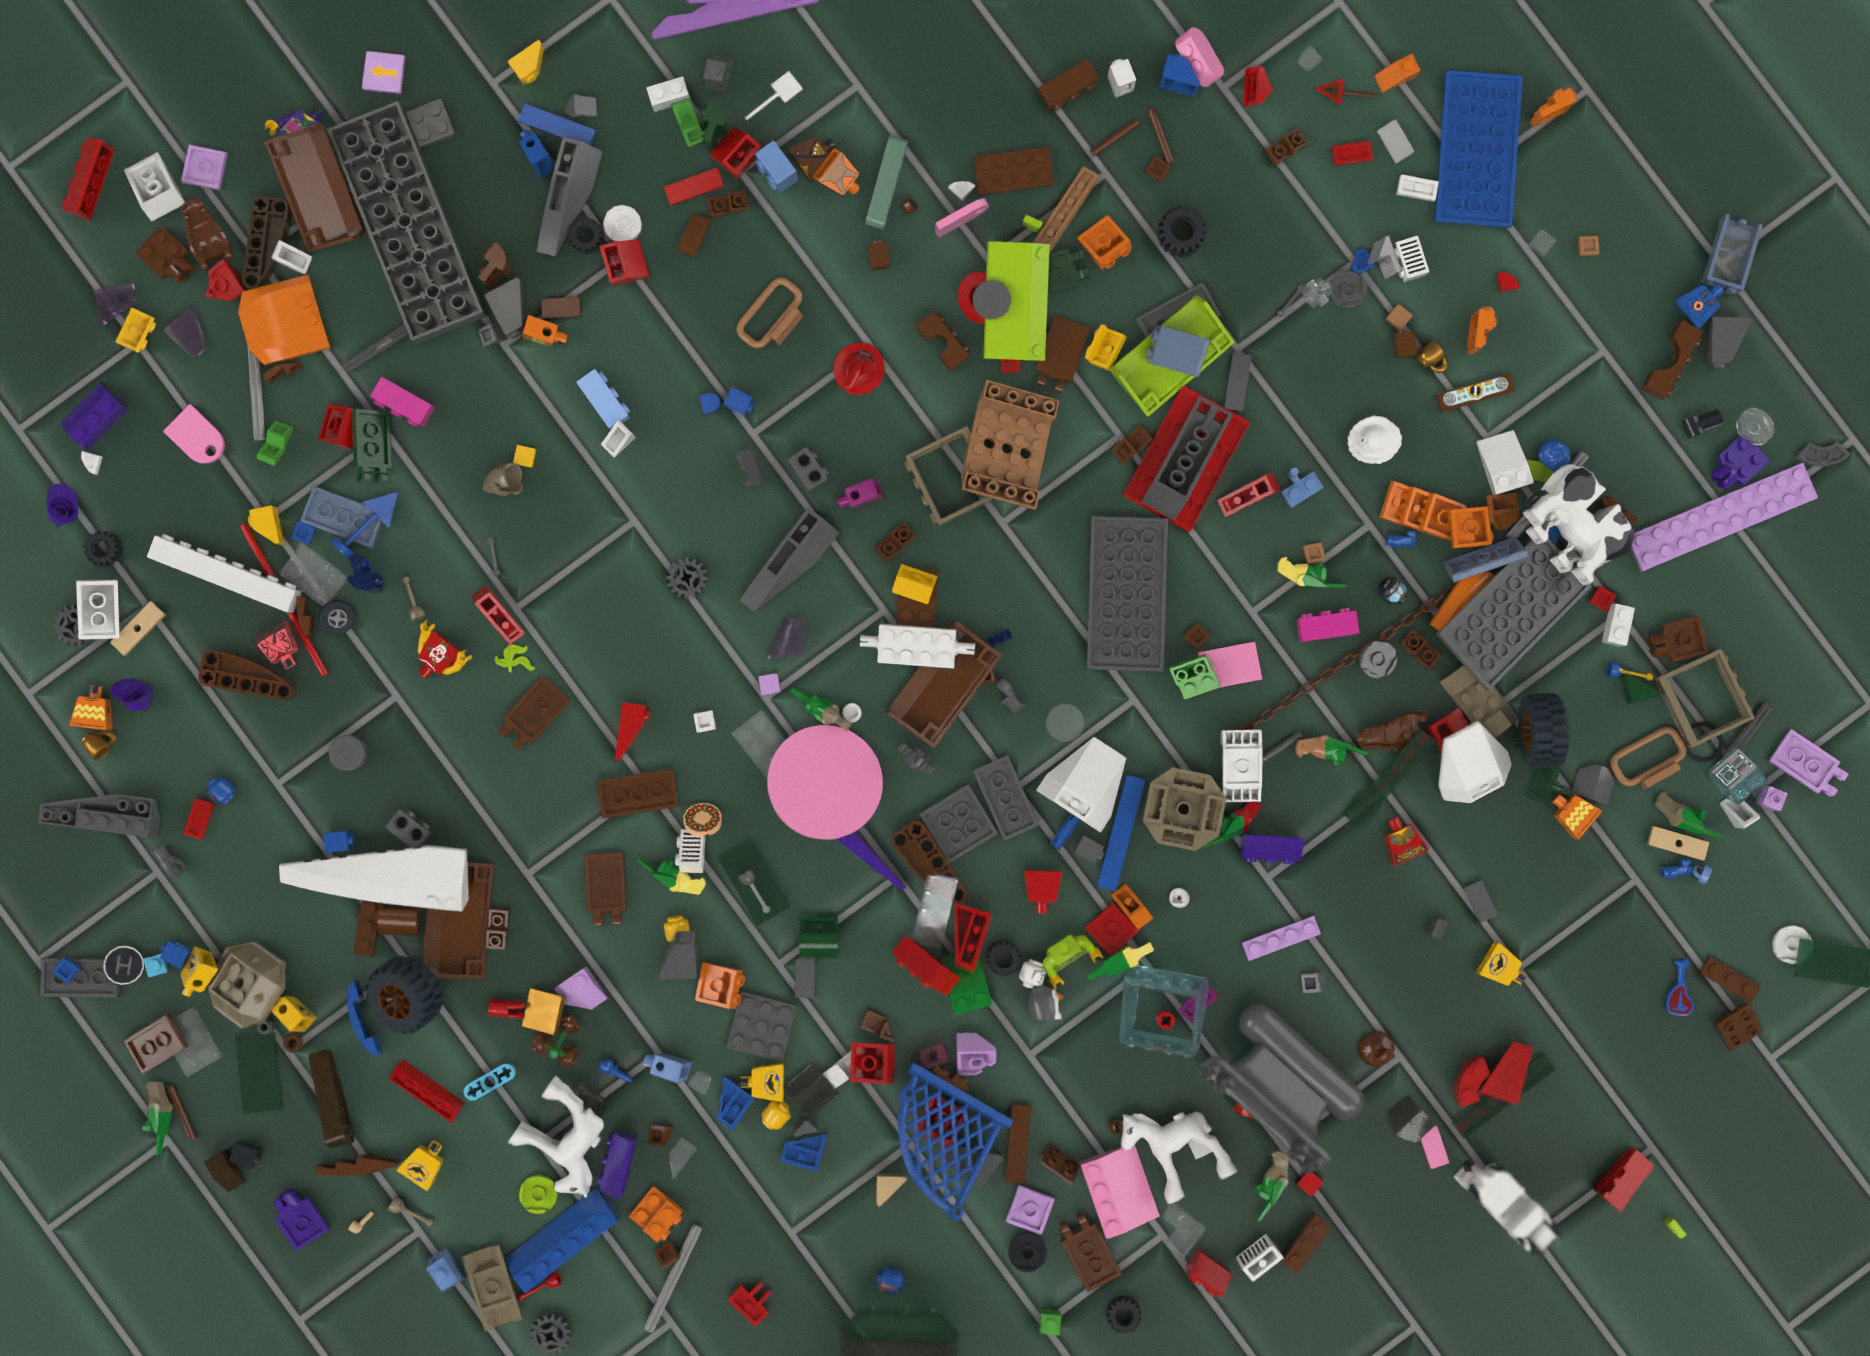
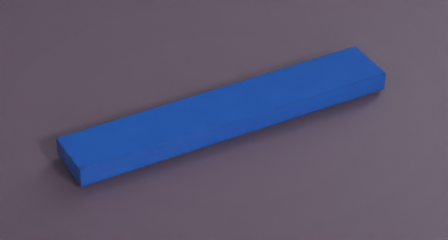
(1121, 833)

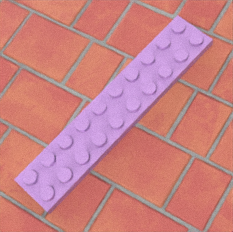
(1722, 517)

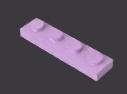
(1280, 938)

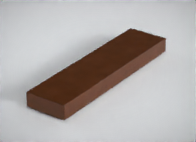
(1018, 1143)

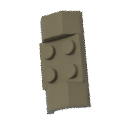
(1478, 703)
(492, 1287)

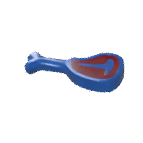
(1677, 1000)

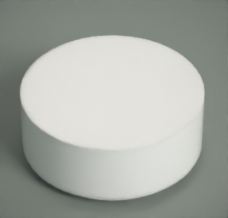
(852, 712)

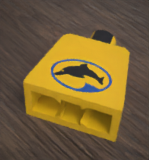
(1501, 966)
(198, 971)
(293, 1014)
(766, 1081)
(423, 1165)

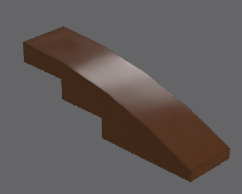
(363, 1165)

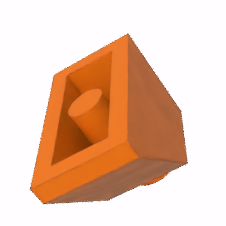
(1397, 73)
(1132, 906)

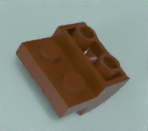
(498, 265)
(398, 920)

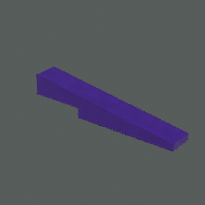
(860, 848)

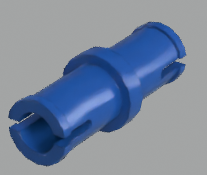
(1065, 831)

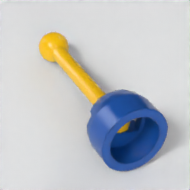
(1615, 670)

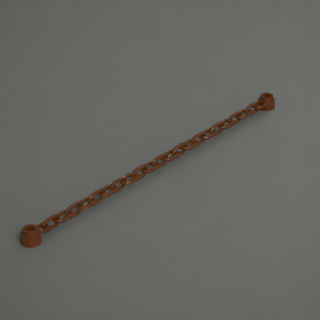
(1342, 664)

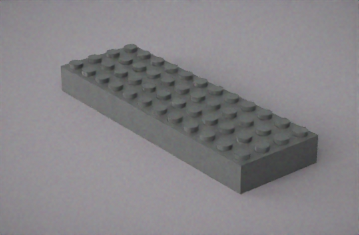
(406, 222)

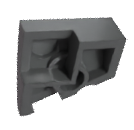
(750, 468)

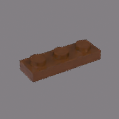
(367, 929)
(1729, 979)

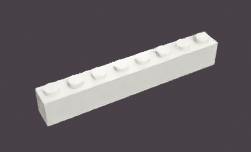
(224, 574)

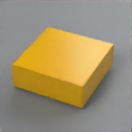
(524, 456)

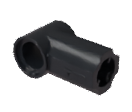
(1698, 424)

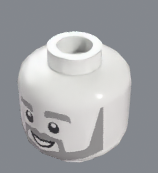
(1032, 973)

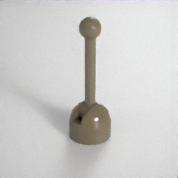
(416, 612)
(398, 1206)

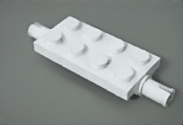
(917, 645)

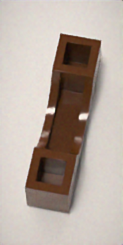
(1683, 340)

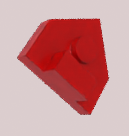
(224, 282)

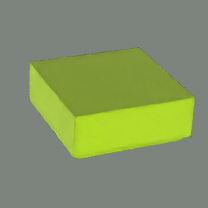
(1032, 223)
(1674, 1227)

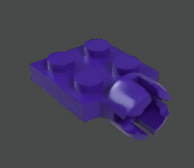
(1738, 463)
(299, 1219)

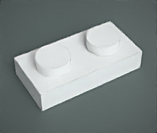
(1417, 188)

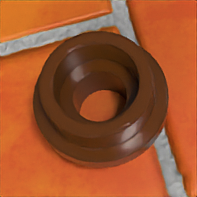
(287, 1042)

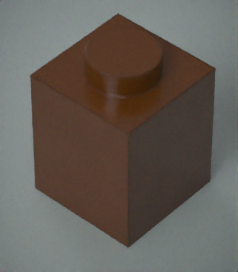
(879, 255)
(1404, 344)

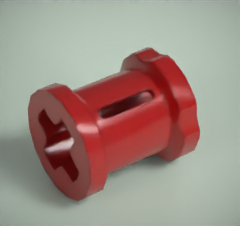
(1163, 1025)

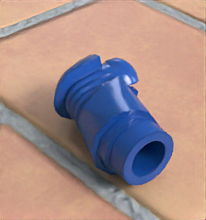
(1399, 541)
(1677, 870)

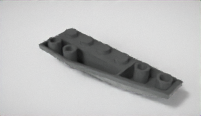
(568, 192)
(791, 559)
(105, 813)

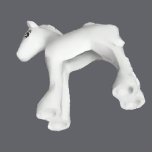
(1171, 1138)
(574, 1144)

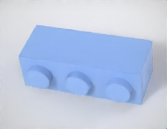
(603, 398)

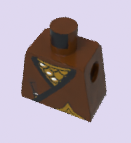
(810, 155)

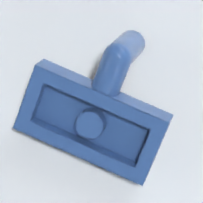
(1301, 488)

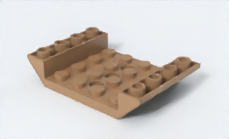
(1013, 419)

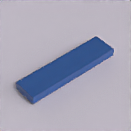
(555, 125)

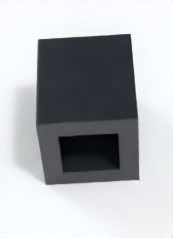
(246, 1155)

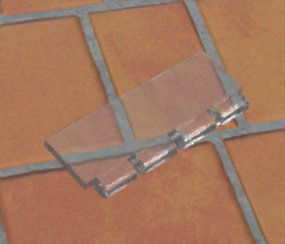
(938, 904)

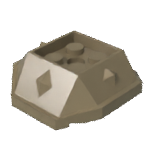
(1204, 813)
(262, 987)

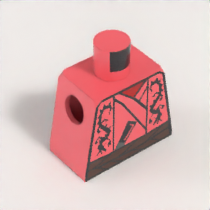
(278, 644)

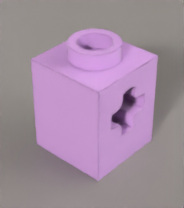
(1771, 798)

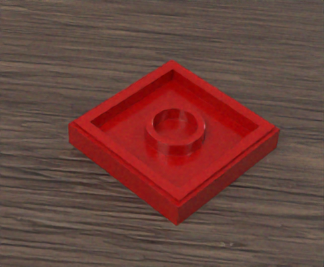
(1111, 929)

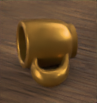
(1431, 355)
(96, 745)

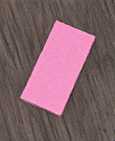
(1434, 1148)

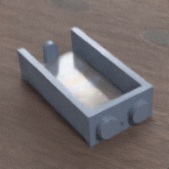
(1731, 255)

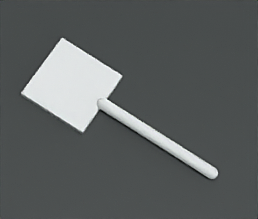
(785, 87)

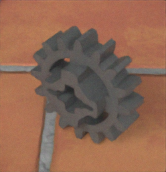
(679, 580)
(65, 626)
(916, 758)
(557, 1338)

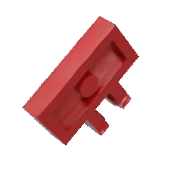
(748, 1304)

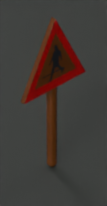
(1335, 90)

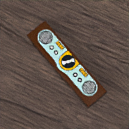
(1475, 392)

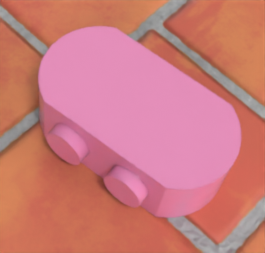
(1200, 55)

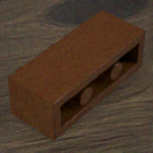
(1068, 86)

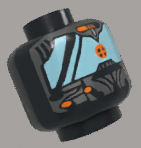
(1392, 590)

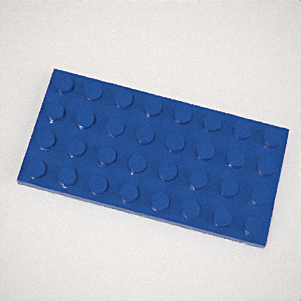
(1478, 149)

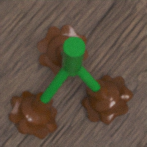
(568, 1055)

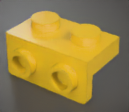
(135, 330)
(1105, 347)

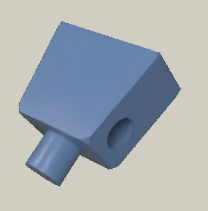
(674, 1068)
(445, 1270)

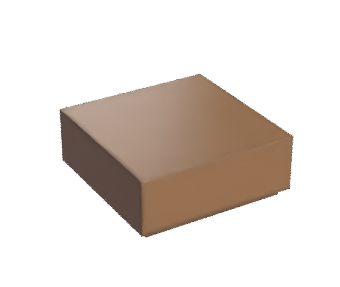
(1588, 246)
(1399, 317)
(1313, 553)

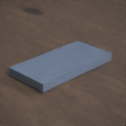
(340, 516)
(1485, 559)

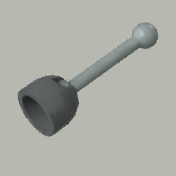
(748, 878)

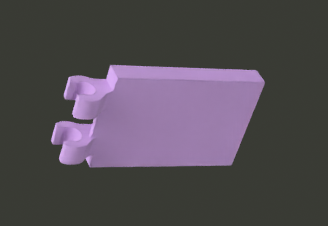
(1807, 763)

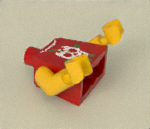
(438, 653)

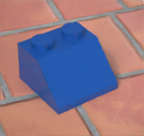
(1179, 76)

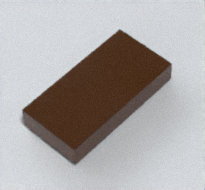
(561, 308)

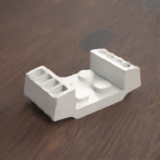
(1242, 765)

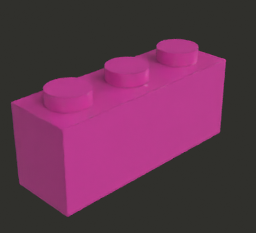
(401, 402)
(1327, 625)

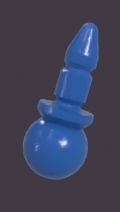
(607, 1066)

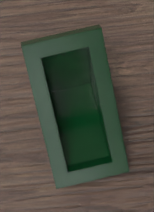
(1636, 690)

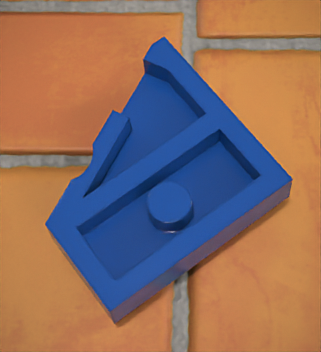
(733, 1103)
(804, 1152)

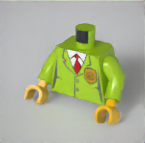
(1067, 952)

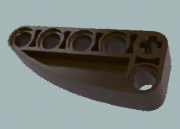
(275, 228)
(331, 1100)

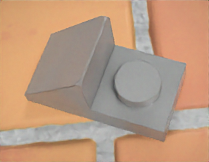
(1386, 257)

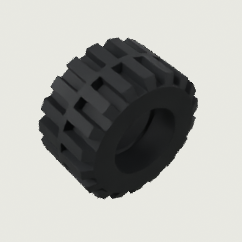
(1186, 216)

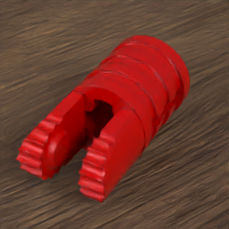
(502, 1008)

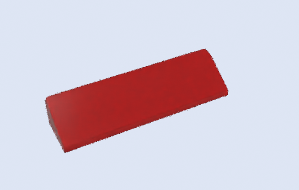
(427, 1091)

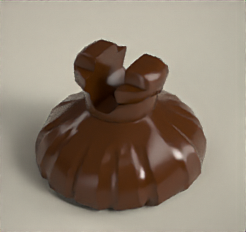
(1371, 1043)

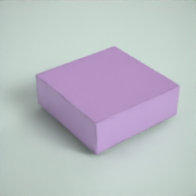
(769, 684)

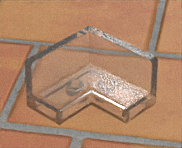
(1187, 1229)

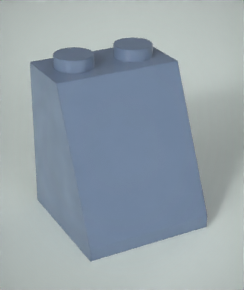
(1177, 350)

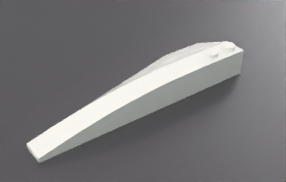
(409, 877)

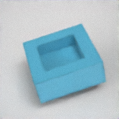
(155, 965)

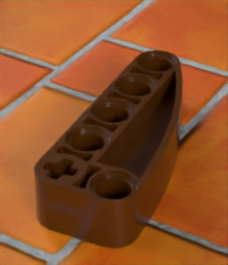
(240, 670)
(921, 860)

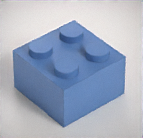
(776, 167)

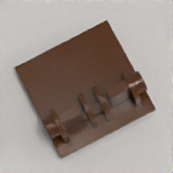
(1738, 1026)
(1060, 1164)

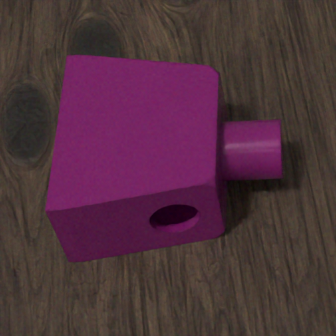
(869, 492)

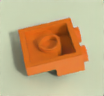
(1557, 104)
(1105, 242)
(1480, 324)
(1470, 527)
(719, 985)
(656, 1214)

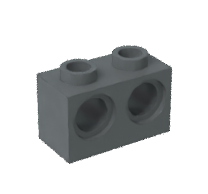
(805, 471)
(407, 833)

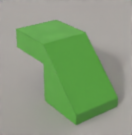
(688, 122)
(276, 443)

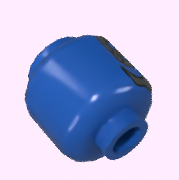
(220, 790)

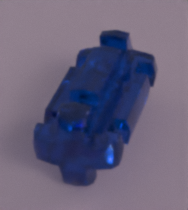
(1000, 638)

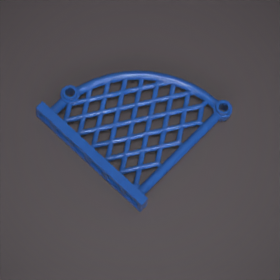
(996, 1120)

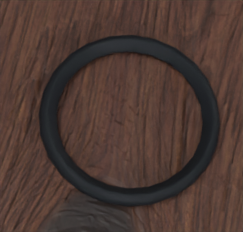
(1719, 747)

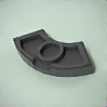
(1822, 456)

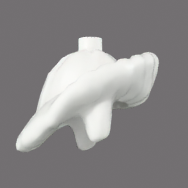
(1374, 440)

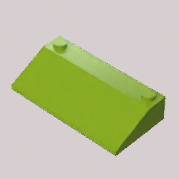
(1022, 329)
(1154, 385)

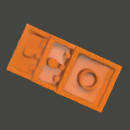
(1419, 510)

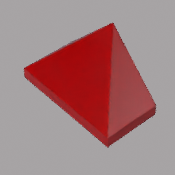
(1256, 86)

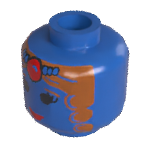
(890, 1280)

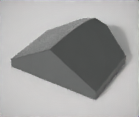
(1593, 783)

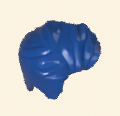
(1554, 454)

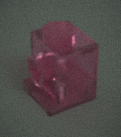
(939, 1049)

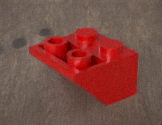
(736, 152)
(624, 262)
(1446, 726)
(1209, 1273)

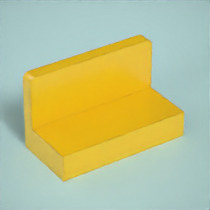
(914, 584)

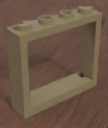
(919, 483)
(1676, 712)

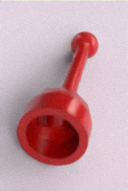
(552, 1280)

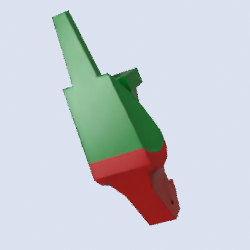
(1236, 822)

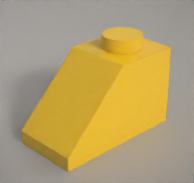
(528, 63)
(267, 523)

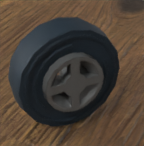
(337, 624)

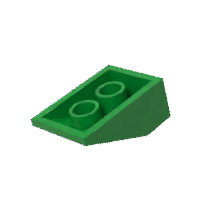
(971, 990)

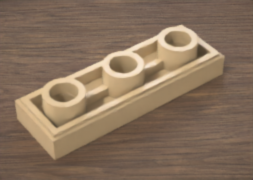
(146, 619)
(1687, 846)

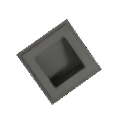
(491, 334)
(1437, 928)
(1313, 982)
(805, 1127)

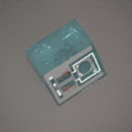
(1737, 776)

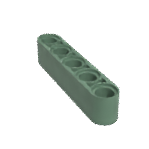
(886, 182)

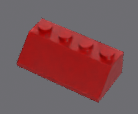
(88, 179)

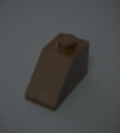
(224, 1172)

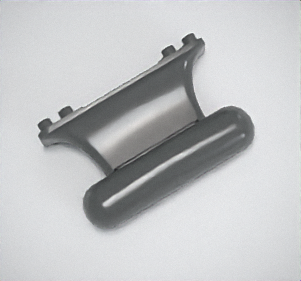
(1285, 1084)

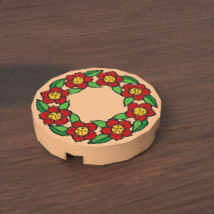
(702, 819)

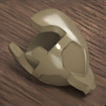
(504, 480)

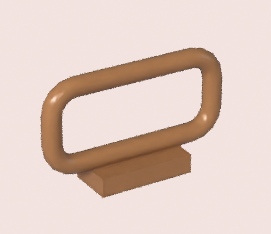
(783, 325)
(1657, 772)

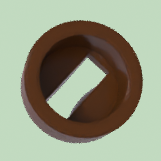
(909, 205)
(1112, 1127)

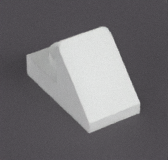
(839, 1071)

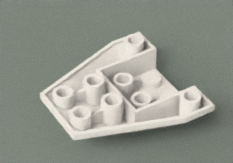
(1472, 765)
(1086, 783)

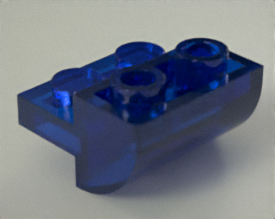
(364, 578)

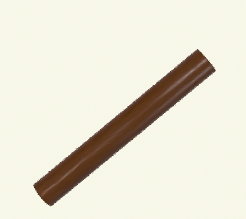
(1160, 135)
(1114, 137)
(181, 1113)

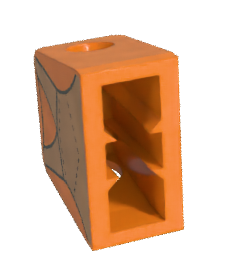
(837, 173)

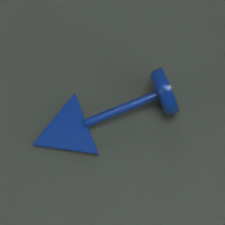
(382, 507)

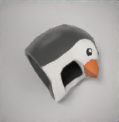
(1044, 1004)

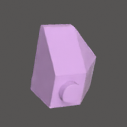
(581, 990)
(973, 1054)

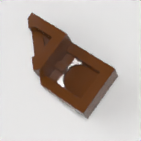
(278, 370)
(876, 1024)

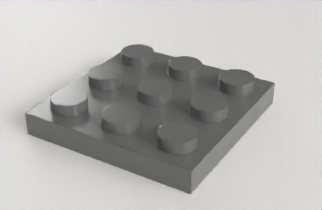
(958, 823)
(761, 1026)

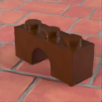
(933, 327)
(1312, 1234)

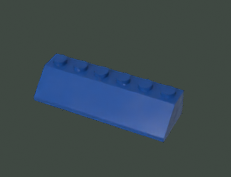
(561, 1239)

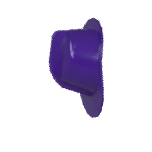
(61, 504)
(132, 694)

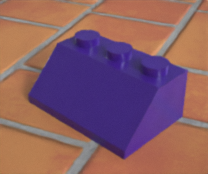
(93, 416)
(1271, 848)
(617, 1163)

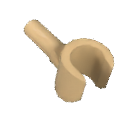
(356, 1227)

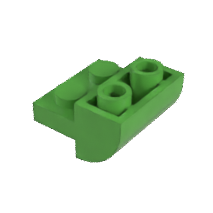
(1195, 676)

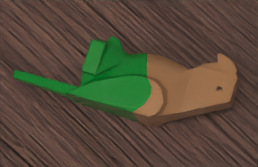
(1325, 748)

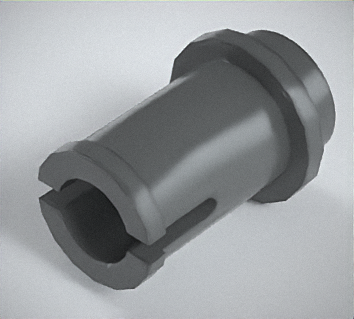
(262, 1029)

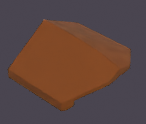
(1503, 510)

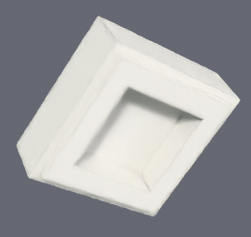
(704, 721)

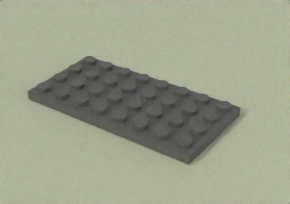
(1127, 594)
(1511, 613)

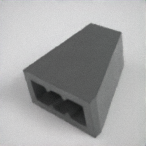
(717, 73)
(508, 307)
(1724, 339)
(680, 957)
(990, 1164)

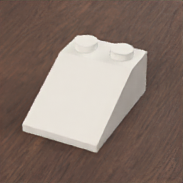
(154, 187)
(1504, 463)
(97, 609)

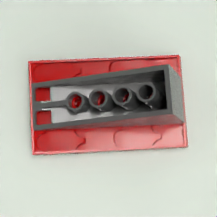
(1186, 458)

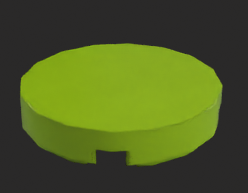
(538, 1194)

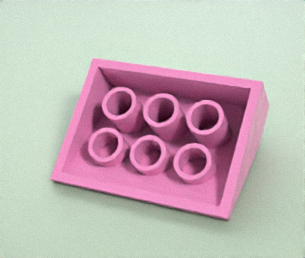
(1119, 1190)

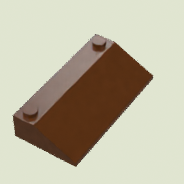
(315, 187)
(939, 694)
(457, 939)

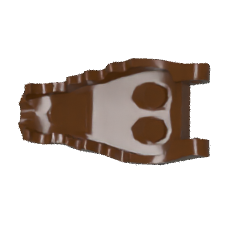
(205, 236)
(1393, 733)

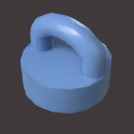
(1704, 875)

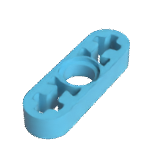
(480, 1093)

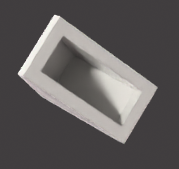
(291, 257)
(617, 439)
(1740, 815)

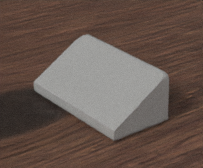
(1395, 141)

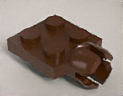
(166, 256)
(1679, 640)

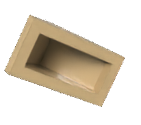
(887, 1185)

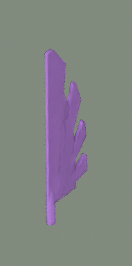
(721, 12)

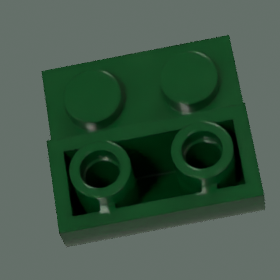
(714, 124)
(819, 938)

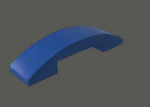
(370, 1043)

